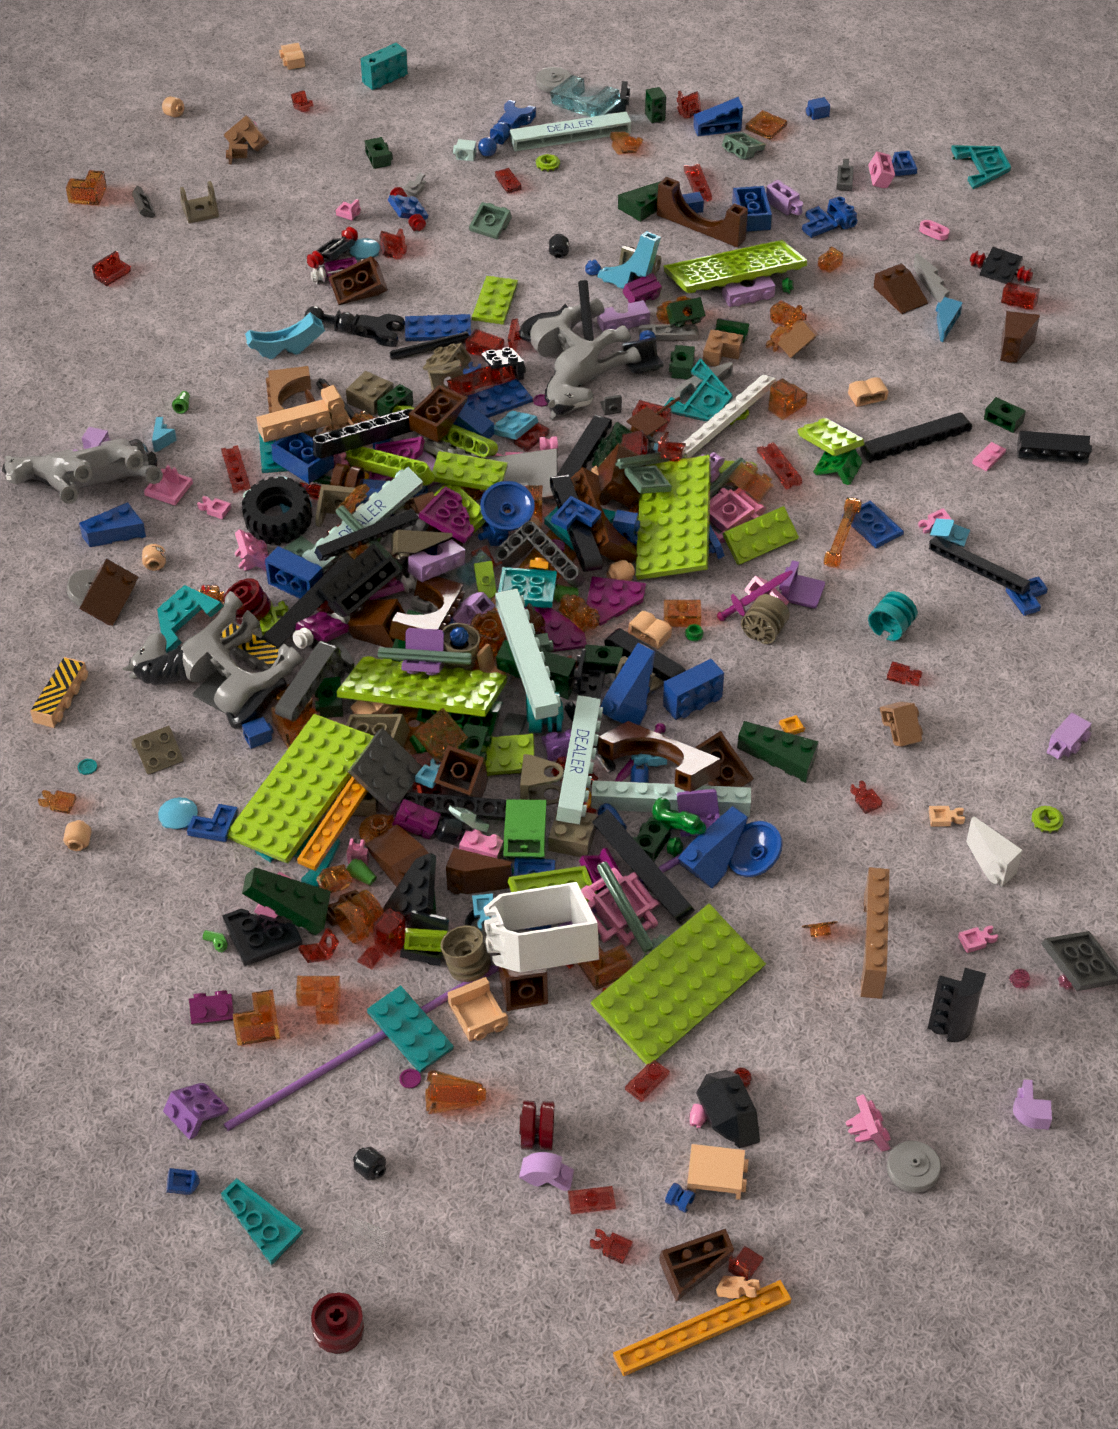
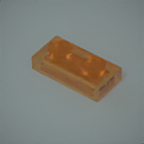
(356, 496)

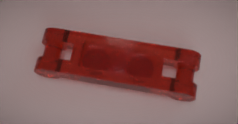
(697, 181)
(780, 465)
(235, 468)

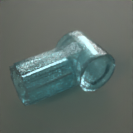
(466, 572)

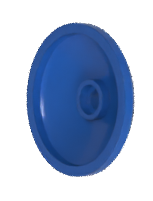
(507, 496)
(756, 839)

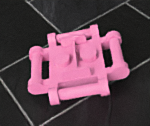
(732, 509)
(609, 912)

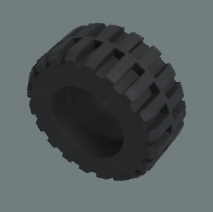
(270, 494)

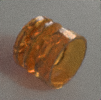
(358, 916)

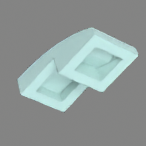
(469, 818)

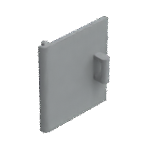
(531, 468)

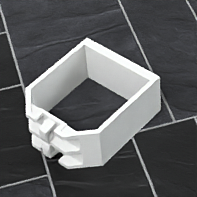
(542, 947)

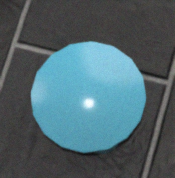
(365, 248)
(177, 813)

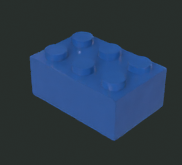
(756, 201)
(297, 457)
(291, 572)
(693, 689)

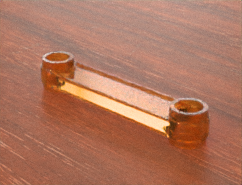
(851, 507)

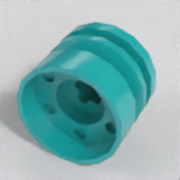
(893, 615)
(535, 726)

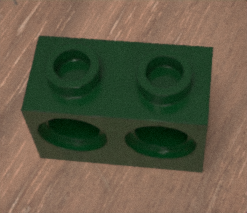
(653, 837)

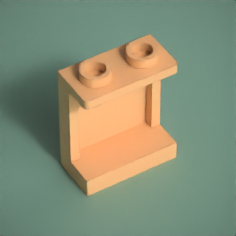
(477, 1010)
(717, 1169)

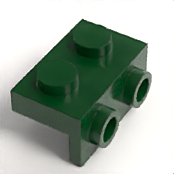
(733, 327)

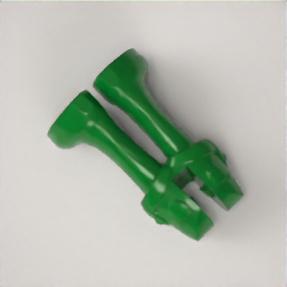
(687, 821)

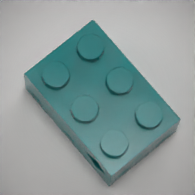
(384, 66)

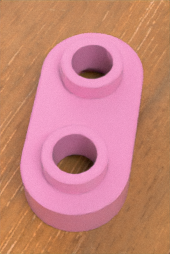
(934, 230)

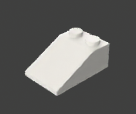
(993, 852)

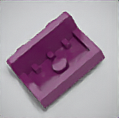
(592, 861)
(211, 1008)

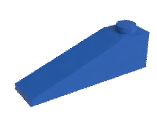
(629, 691)
(711, 851)

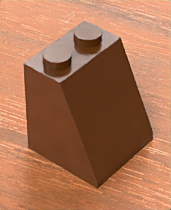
(1018, 335)
(614, 481)
(373, 621)
(462, 772)
(523, 988)

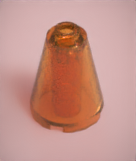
(451, 1093)

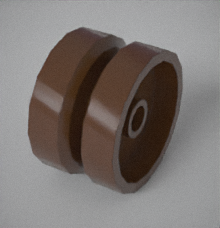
(347, 477)

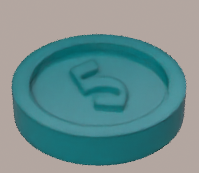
(87, 766)

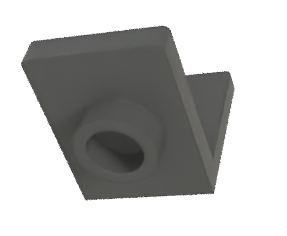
(612, 404)

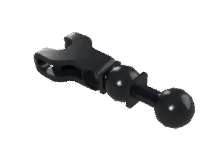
(366, 326)

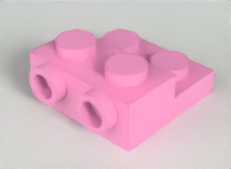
(478, 843)

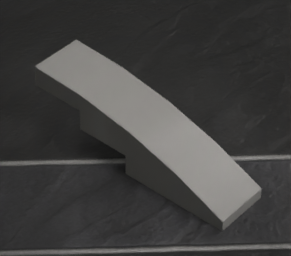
(929, 277)
(688, 387)

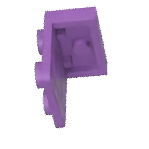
(801, 589)
(423, 640)
(699, 802)
(192, 1106)

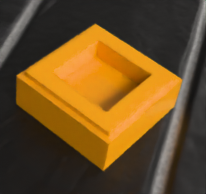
(792, 725)

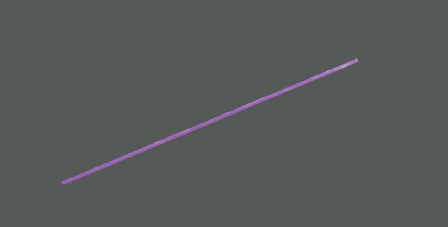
(369, 1042)

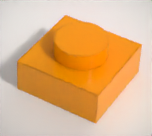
(539, 564)

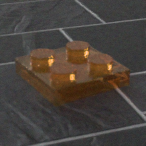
(766, 124)
(438, 733)

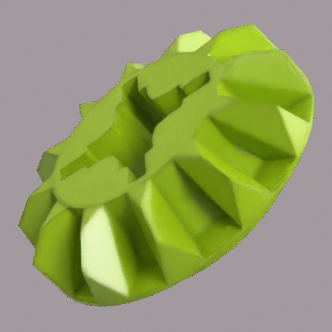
(549, 158)
(1052, 813)

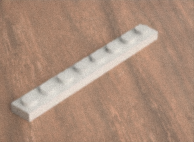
(727, 415)

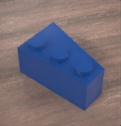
(720, 118)
(475, 422)
(112, 526)

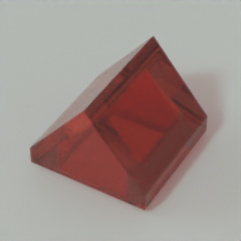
(371, 956)

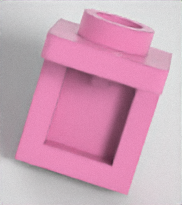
(348, 210)

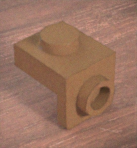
(236, 151)

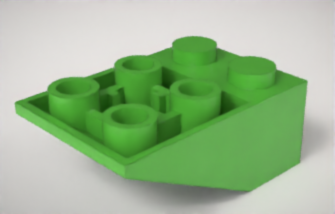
(525, 829)

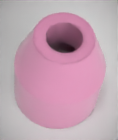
(697, 1116)

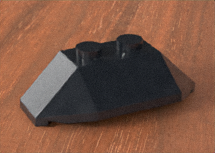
(729, 1108)

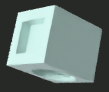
(465, 150)

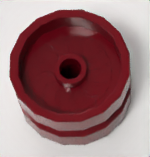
(252, 597)
(537, 1125)
(337, 1323)

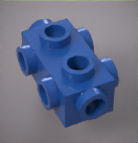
(842, 213)
(494, 536)

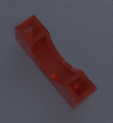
(469, 382)

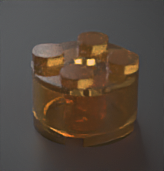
(490, 630)

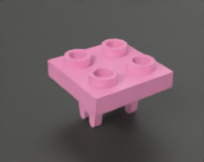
(170, 488)
(251, 550)
(869, 1124)

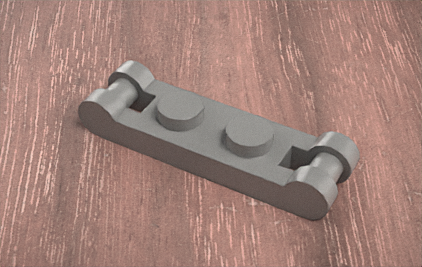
(668, 332)

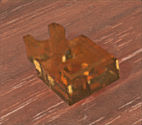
(775, 338)
(59, 802)

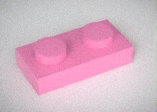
(989, 456)

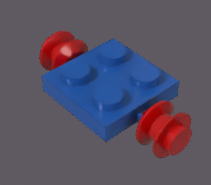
(408, 208)

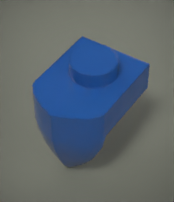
(182, 1181)

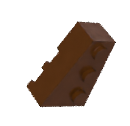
(695, 1261)

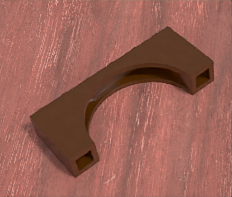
(674, 208)
(608, 539)
(443, 594)
(694, 768)

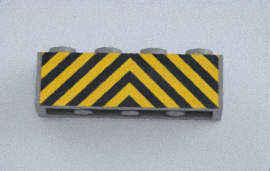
(255, 653)

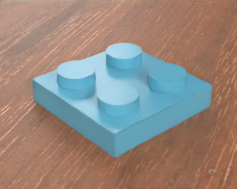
(514, 424)

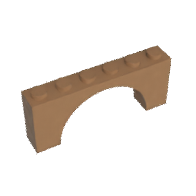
(285, 383)
(876, 941)

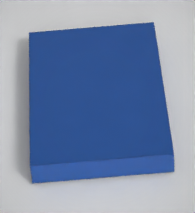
(875, 525)

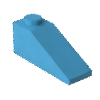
(947, 315)

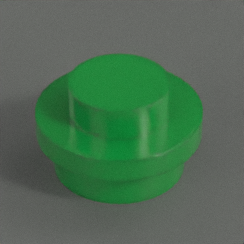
(787, 285)
(694, 632)
(674, 846)

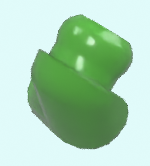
(218, 940)

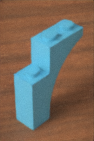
(640, 262)
(292, 339)

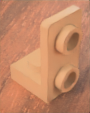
(486, 660)

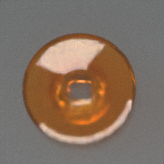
(820, 929)

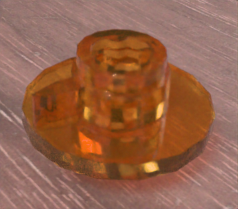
(375, 826)

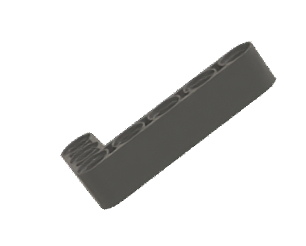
(527, 542)
(322, 663)

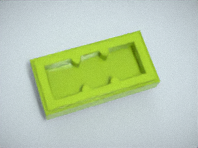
(485, 578)
(423, 939)

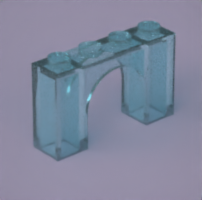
(567, 96)

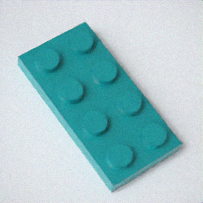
(410, 1029)

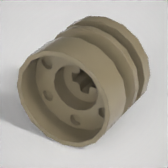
(765, 618)
(470, 646)
(466, 953)

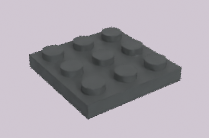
(385, 770)
(1082, 960)

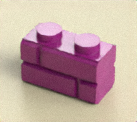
(642, 289)
(416, 819)

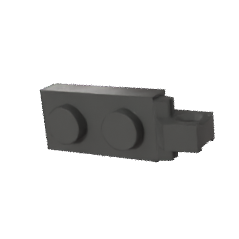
(844, 176)
(143, 202)

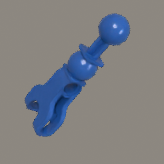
(511, 119)

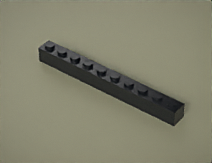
(366, 535)
(979, 565)

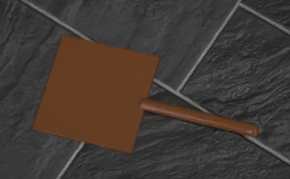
(649, 420)

